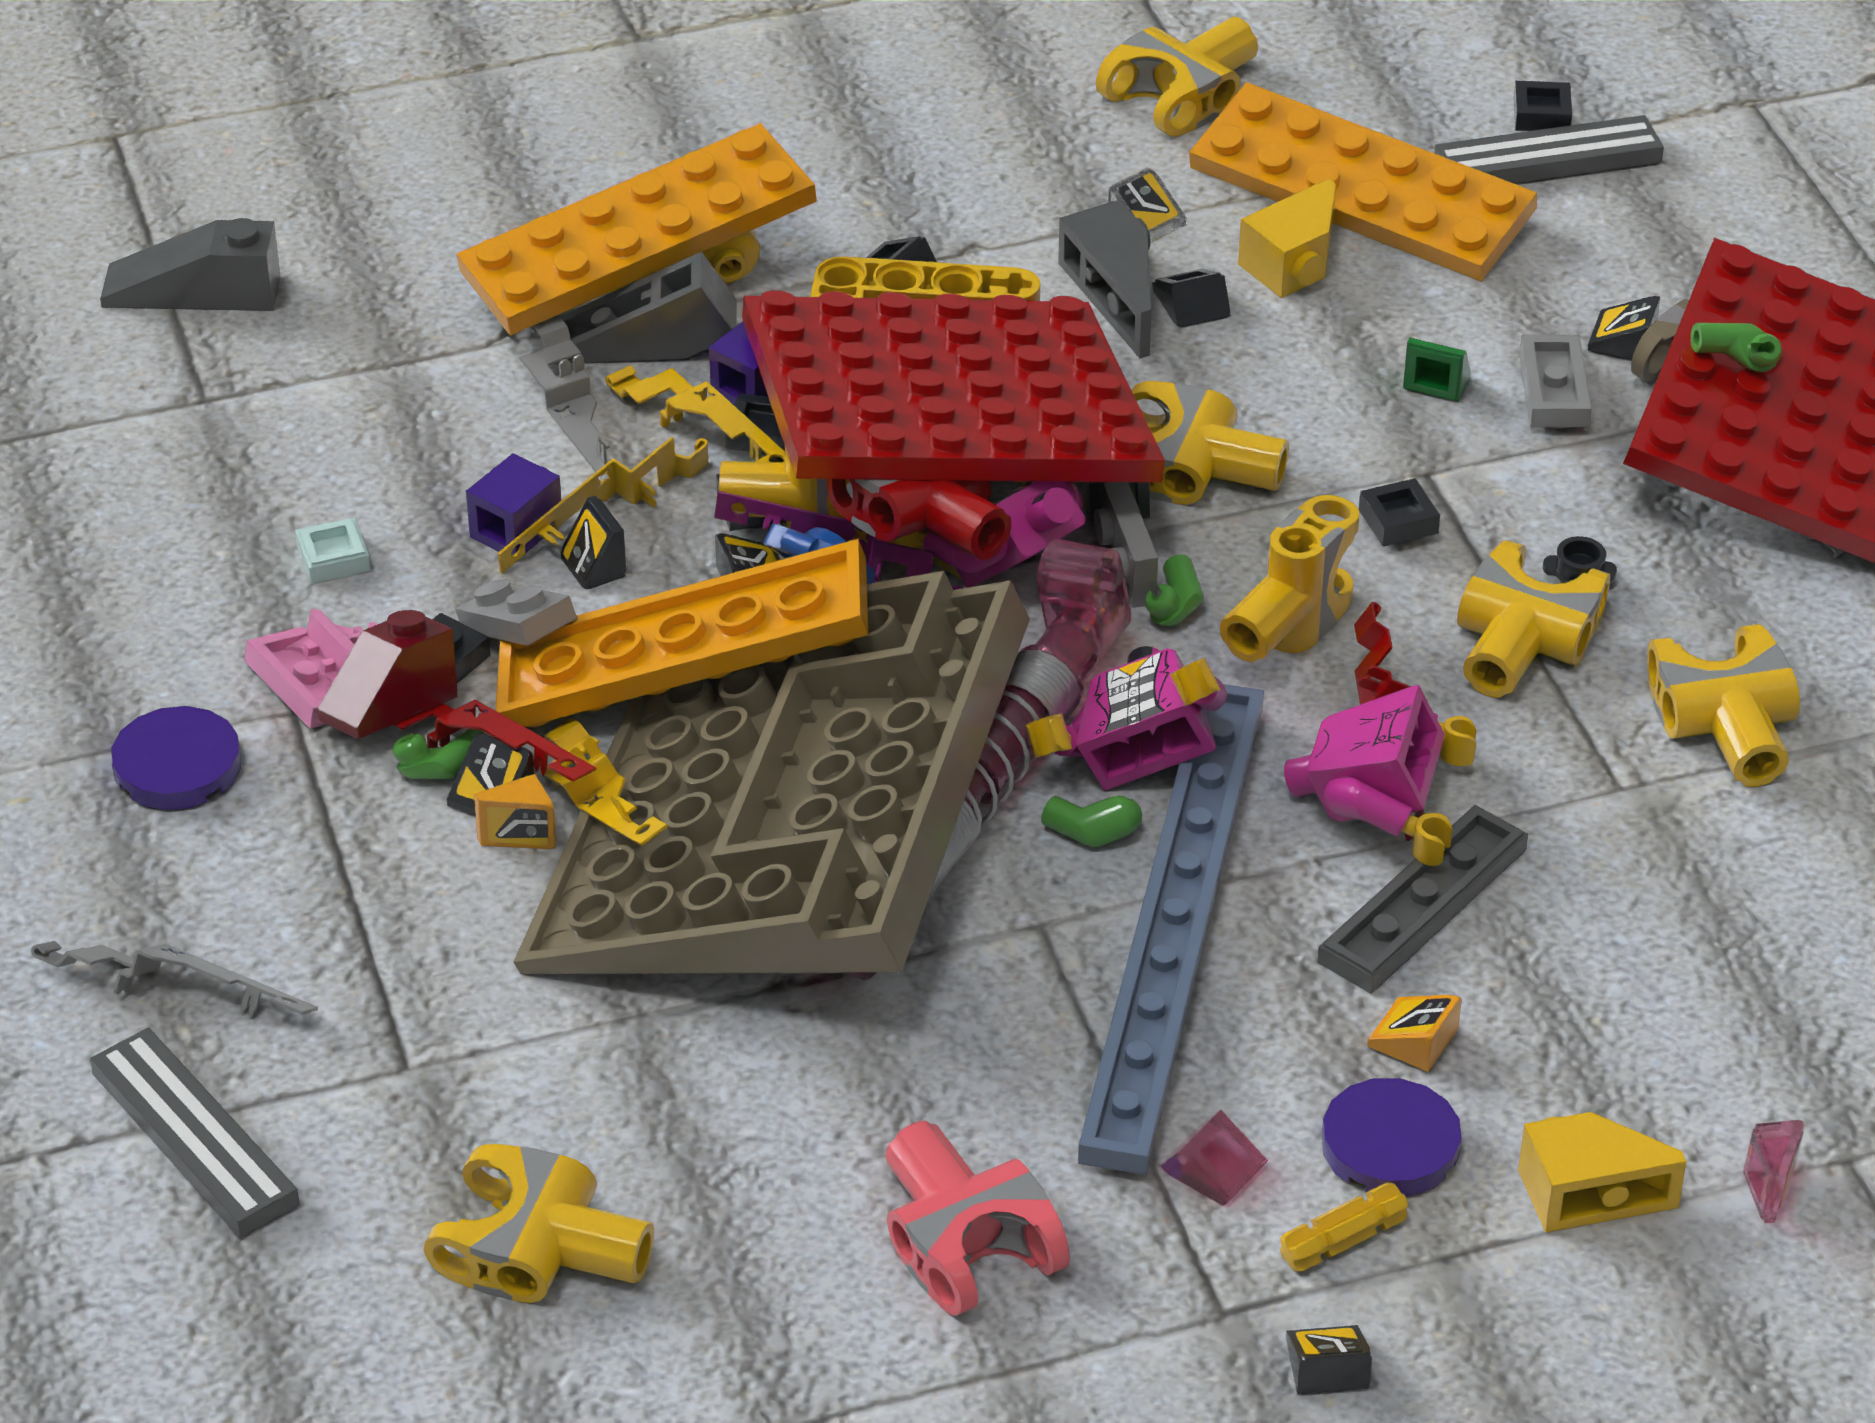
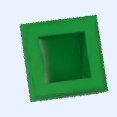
(1436, 369)

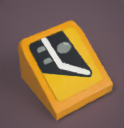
(515, 815)
(1417, 1029)

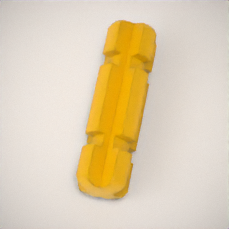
(1343, 1227)

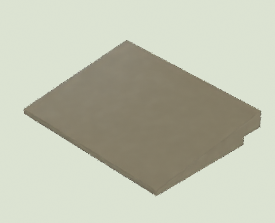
(793, 801)

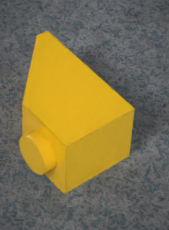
(1289, 240)
(1596, 1171)

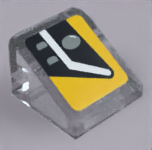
(1150, 201)

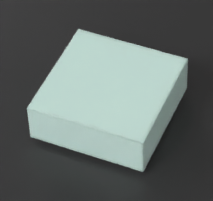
(332, 550)

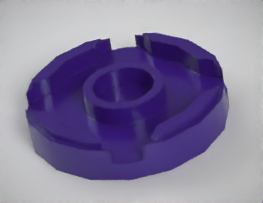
(176, 757)
(1391, 1135)

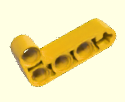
(922, 279)

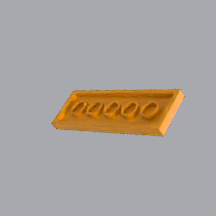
(1381, 183)
(635, 228)
(687, 635)

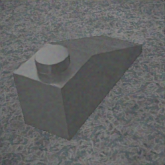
(1109, 262)
(203, 269)
(657, 316)

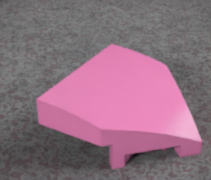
(303, 662)

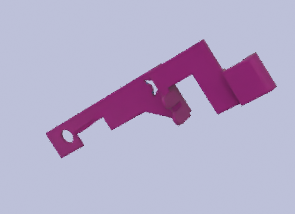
(917, 560)

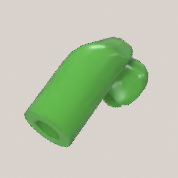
(1740, 342)
(1179, 597)
(433, 763)
(1093, 824)

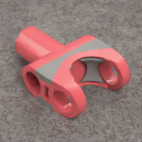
(966, 1217)

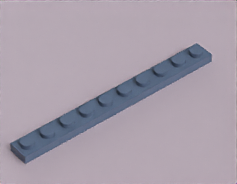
(1169, 943)

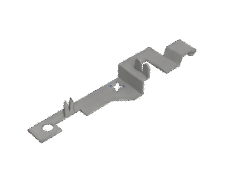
(568, 391)
(149, 961)

